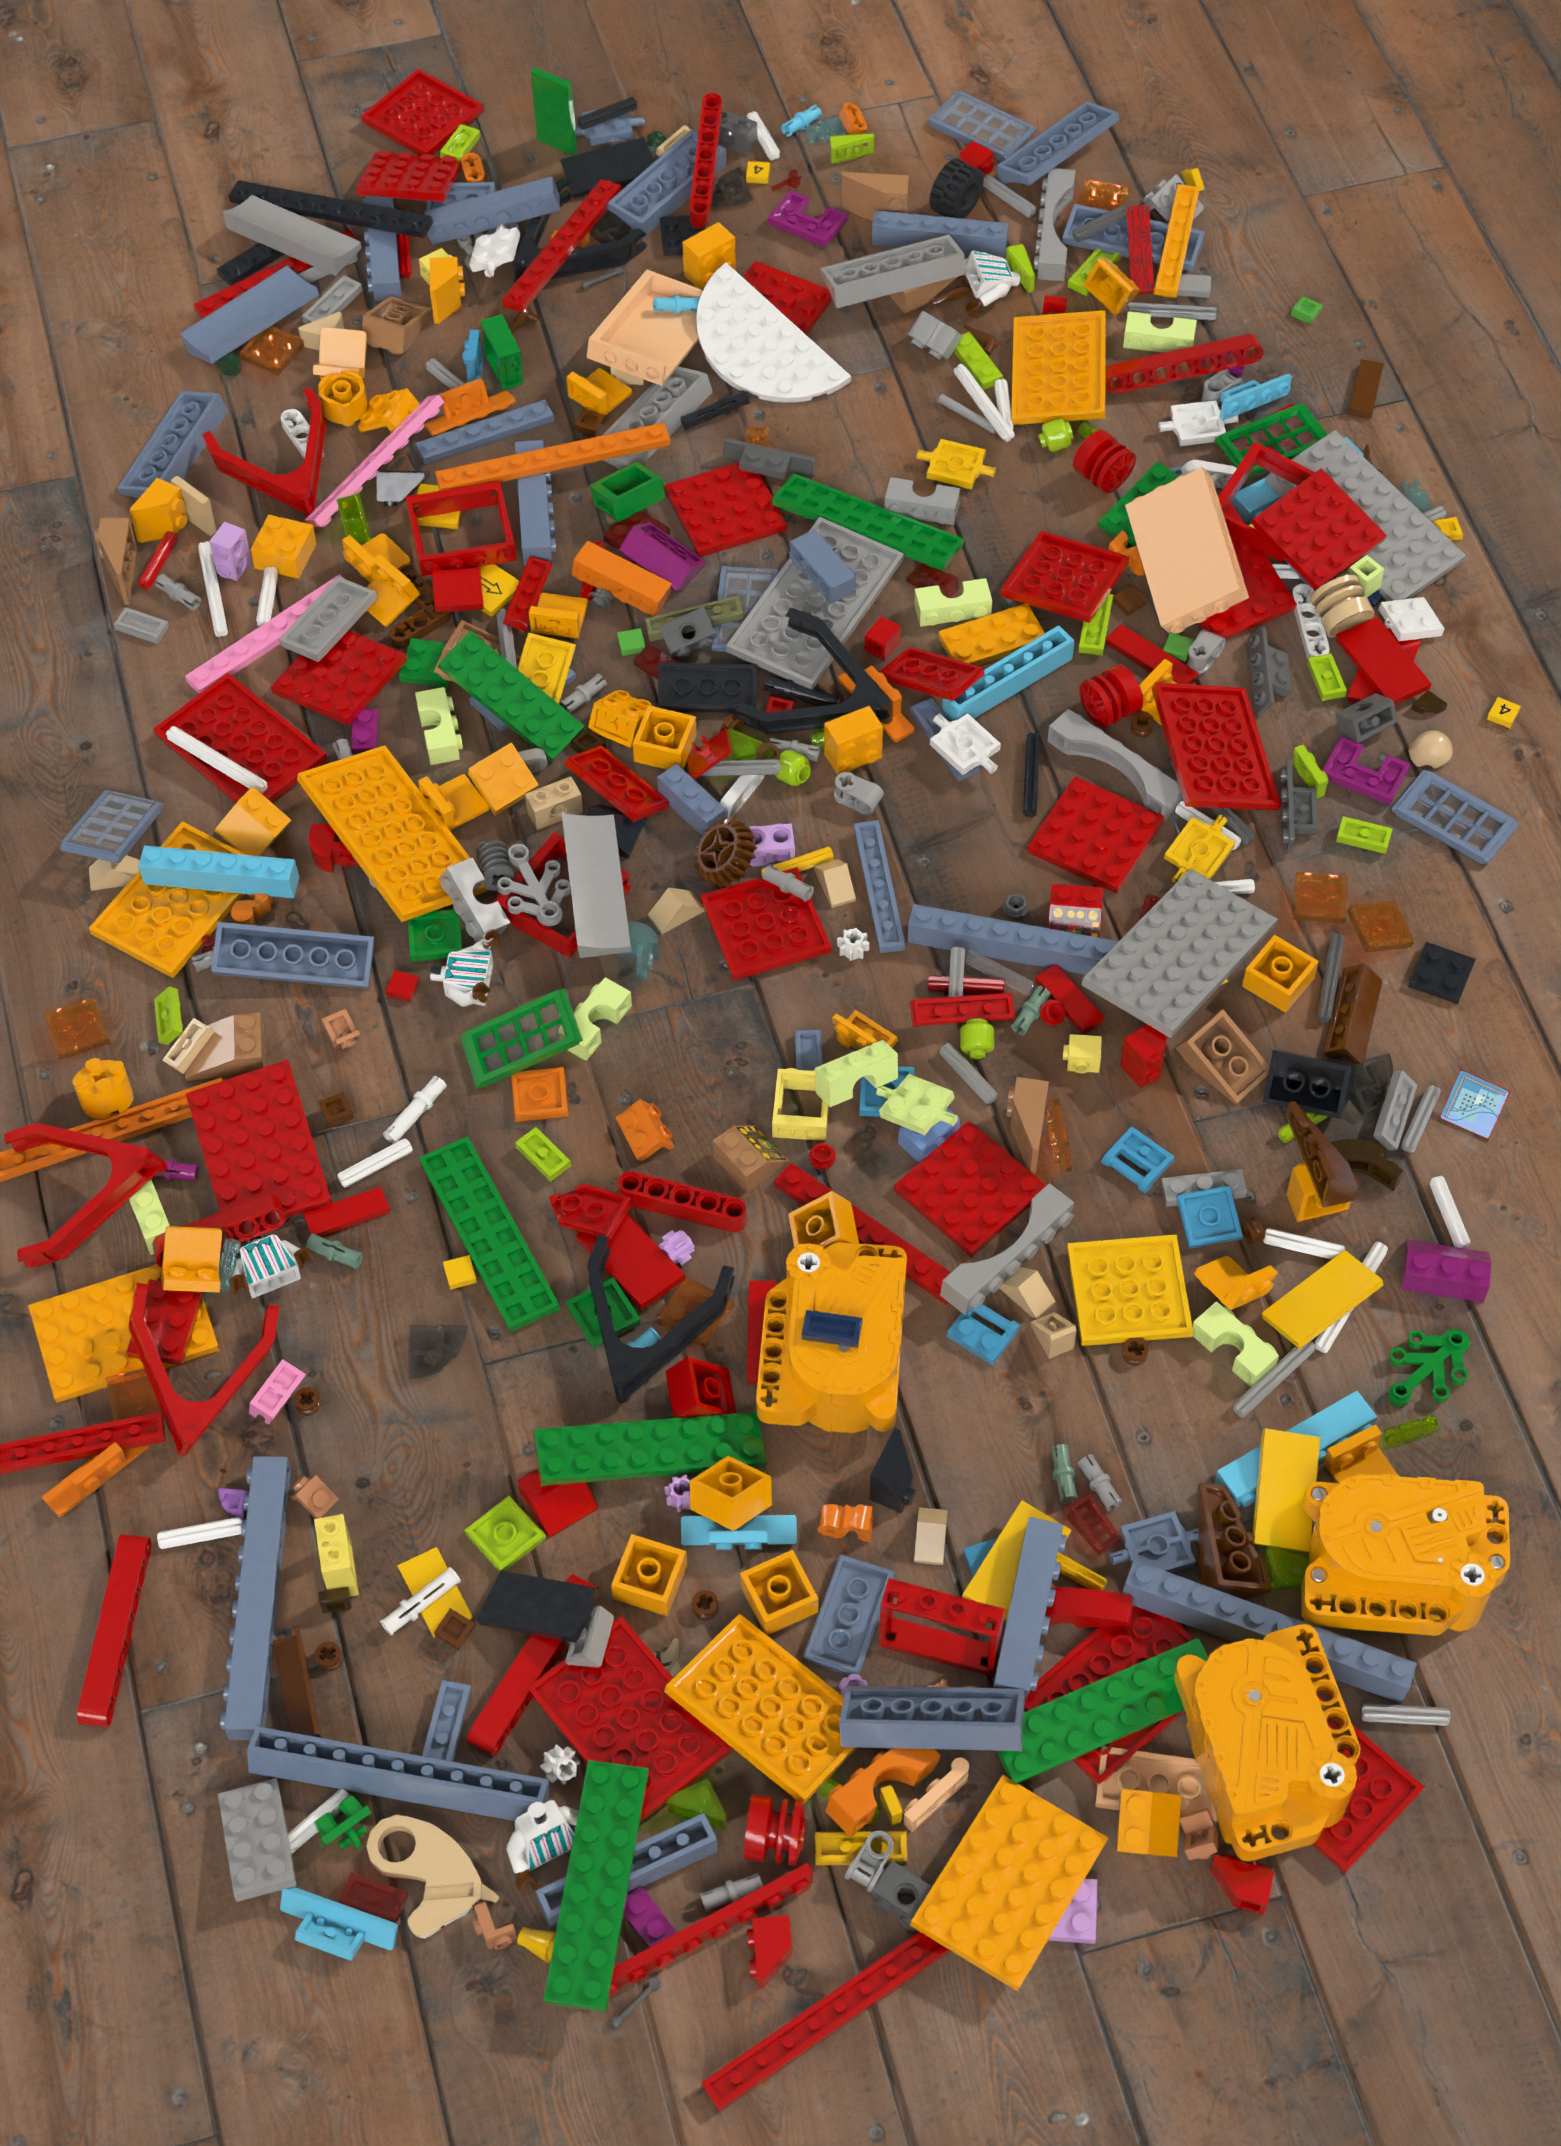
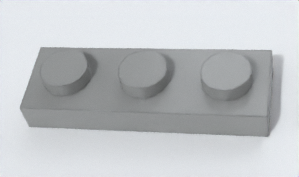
(334, 300)
(1395, 1110)
(1192, 1183)

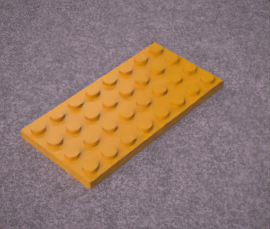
(387, 829)

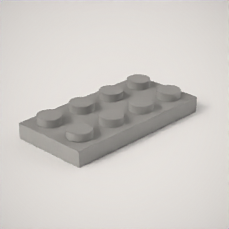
(328, 619)
(257, 1840)

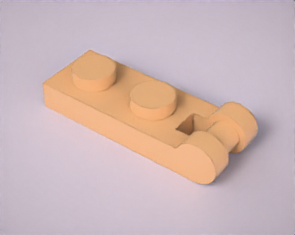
(937, 1794)

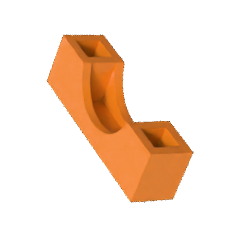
(855, 1804)

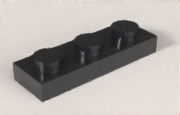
(248, 263)

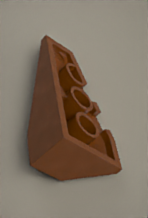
(1325, 1165)
(1225, 1549)

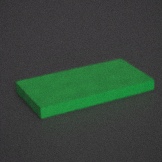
(554, 111)

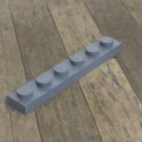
(484, 432)
(879, 887)

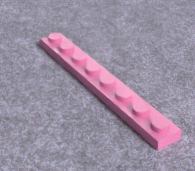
(381, 455)
(252, 645)

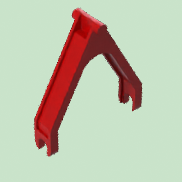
(294, 488)
(130, 1172)
(183, 1417)

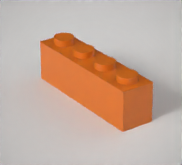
(621, 578)

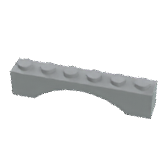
(1051, 251)
(1078, 737)
(972, 1282)

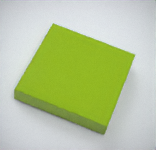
(505, 1534)

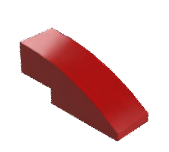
(1090, 1607)

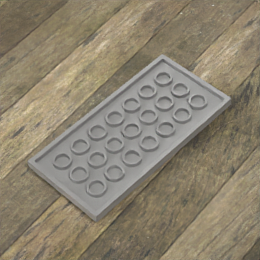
(1414, 547)
(796, 656)
(1179, 953)

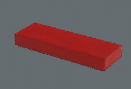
(1077, 1006)
(347, 1212)

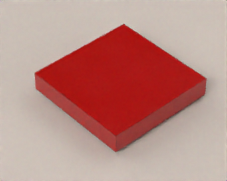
(457, 590)

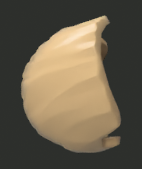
(1430, 749)

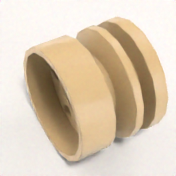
(1341, 604)

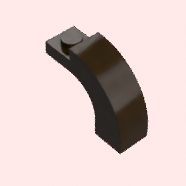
(1369, 1159)

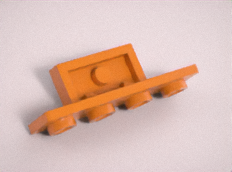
(466, 404)
(900, 726)
(89, 1477)

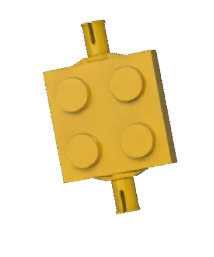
(956, 464)
(1200, 848)

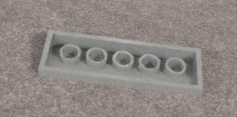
(292, 234)
(894, 271)
(658, 404)
(596, 885)

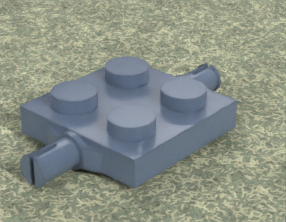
(618, 128)
(1158, 1543)

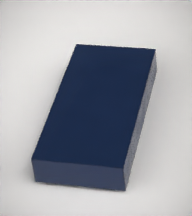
(832, 1328)

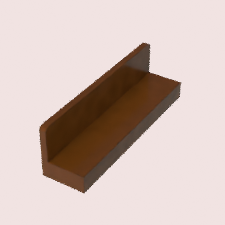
(1353, 1013)
(296, 1685)

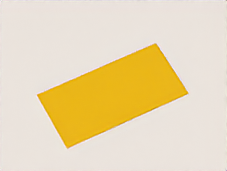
(423, 1570)

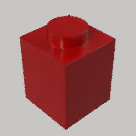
(882, 638)

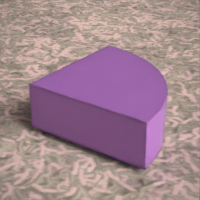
(233, 1502)

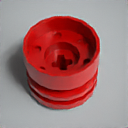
(1104, 461)
(1111, 696)
(774, 1830)

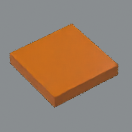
(539, 1094)

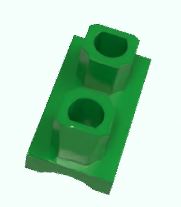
(330, 1830)

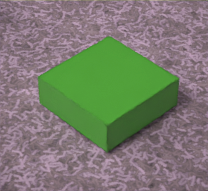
(1306, 310)
(630, 642)
(1178, 646)

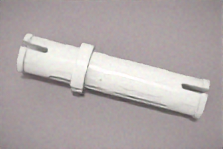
(422, 1101)
(393, 1623)

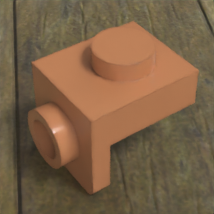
(341, 1029)
(313, 1495)
(1200, 1834)
(483, 1925)

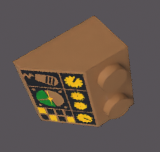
(747, 1156)

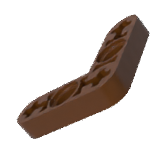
(426, 614)

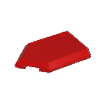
(591, 1209)

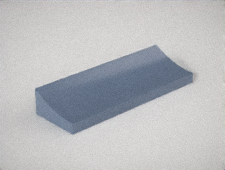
(1056, 144)
(661, 186)
(1116, 236)
(247, 315)
(175, 441)
(293, 955)
(932, 1718)

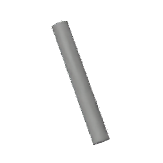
(967, 413)

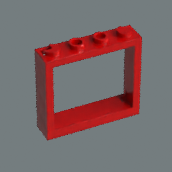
(1273, 463)
(459, 500)
(550, 850)
(935, 1643)

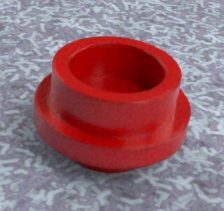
(1052, 1012)
(822, 1156)

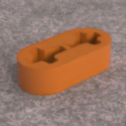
(852, 119)
(476, 170)

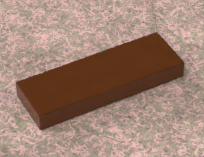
(1366, 388)

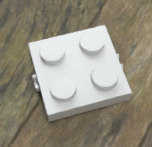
(1411, 619)

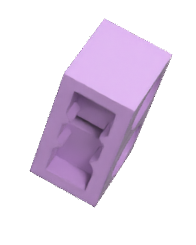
(230, 551)
(774, 844)

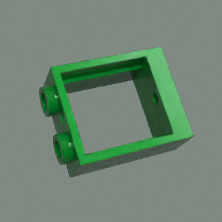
(502, 352)
(627, 491)

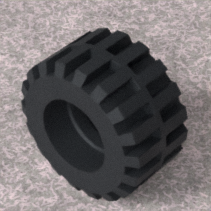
(956, 189)

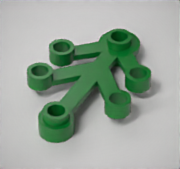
(1430, 1364)

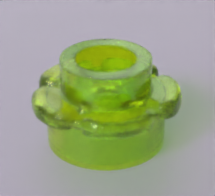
(818, 738)

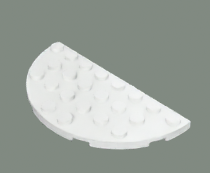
(759, 346)

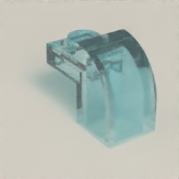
(643, 947)

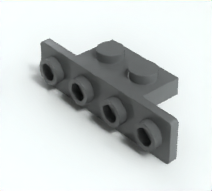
(768, 460)
(1268, 671)
(1299, 809)

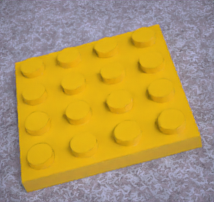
(1129, 1290)

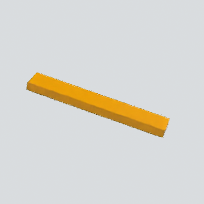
(1176, 241)

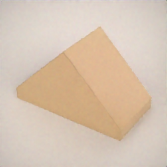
(311, 332)
(110, 874)
(836, 882)
(674, 909)
(1028, 1292)
(1054, 1334)
(930, 1536)

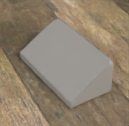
(592, 1641)

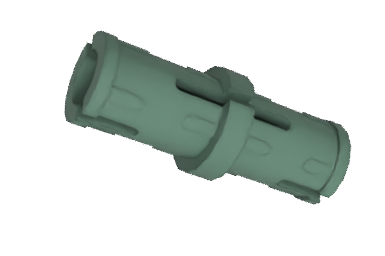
(1030, 1010)
(334, 1251)
(1064, 1473)

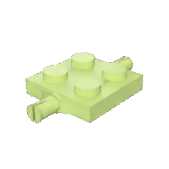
(917, 1104)

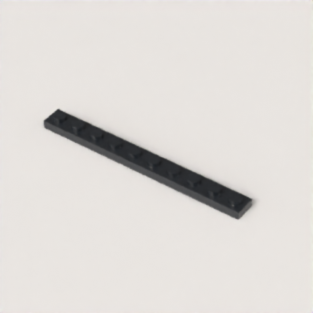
(336, 209)

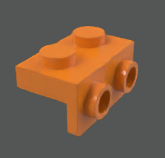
(644, 1129)

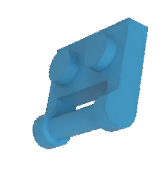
(473, 356)
(1141, 1152)
(981, 1339)

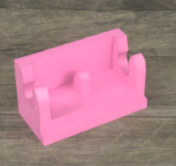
(276, 1391)

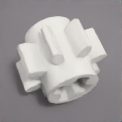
(853, 944)
(560, 1764)

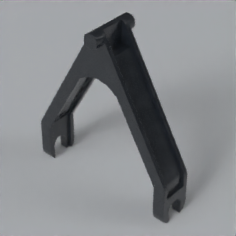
(581, 259)
(865, 692)
(632, 1365)

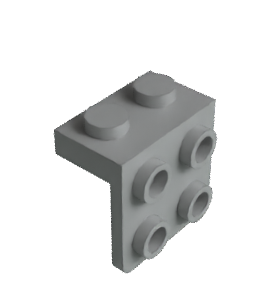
(1164, 198)

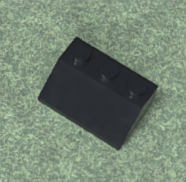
(1310, 1081)

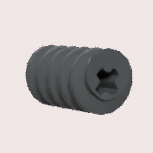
(494, 863)

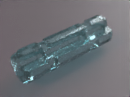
(228, 1263)

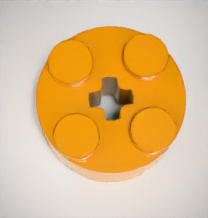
(343, 397)
(103, 1088)

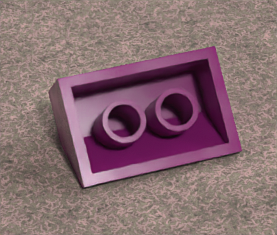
(661, 555)
(1446, 1271)

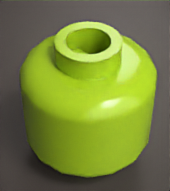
(1056, 435)
(794, 768)
(977, 1038)

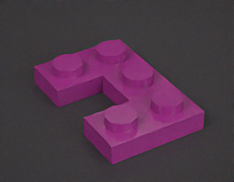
(790, 218)
(1379, 785)

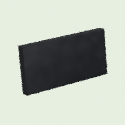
(613, 163)
(706, 686)
(538, 1606)

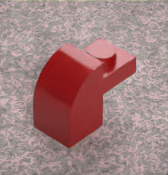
(327, 849)

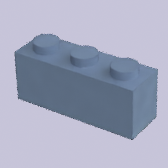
(822, 566)
(690, 799)

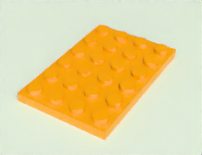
(1059, 367)
(166, 922)
(88, 1334)
(765, 1707)
(1009, 1882)

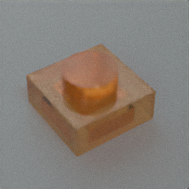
(758, 436)

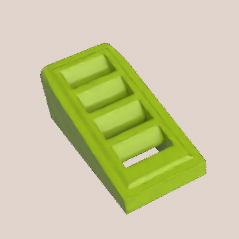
(839, 147)
(1019, 262)

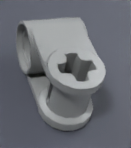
(1217, 384)
(1205, 651)
(859, 795)
(870, 1862)

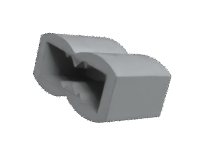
(934, 335)

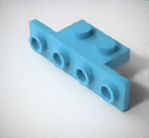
(1252, 395)
(753, 1534)
(334, 1925)

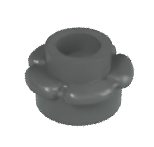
(601, 598)
(1015, 900)

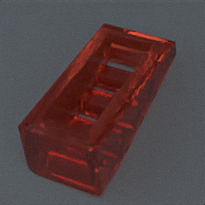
(949, 581)
(1085, 1530)

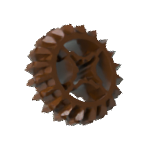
(725, 852)

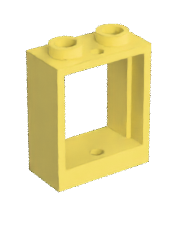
(797, 1126)
(336, 1554)

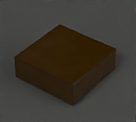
(586, 741)
(335, 1600)
(734, 1800)

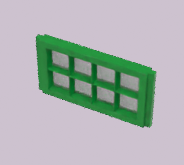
(1282, 432)
(521, 1038)

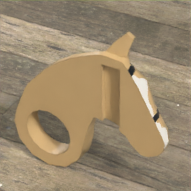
(439, 1861)

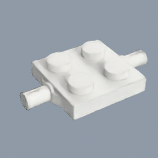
(494, 250)
(1196, 422)
(965, 744)

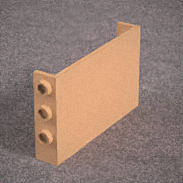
(645, 340)
(1186, 551)

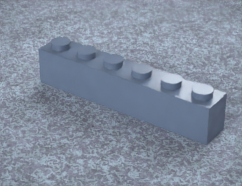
(493, 209)
(904, 229)
(382, 256)
(535, 510)
(1028, 1606)
(652, 1860)

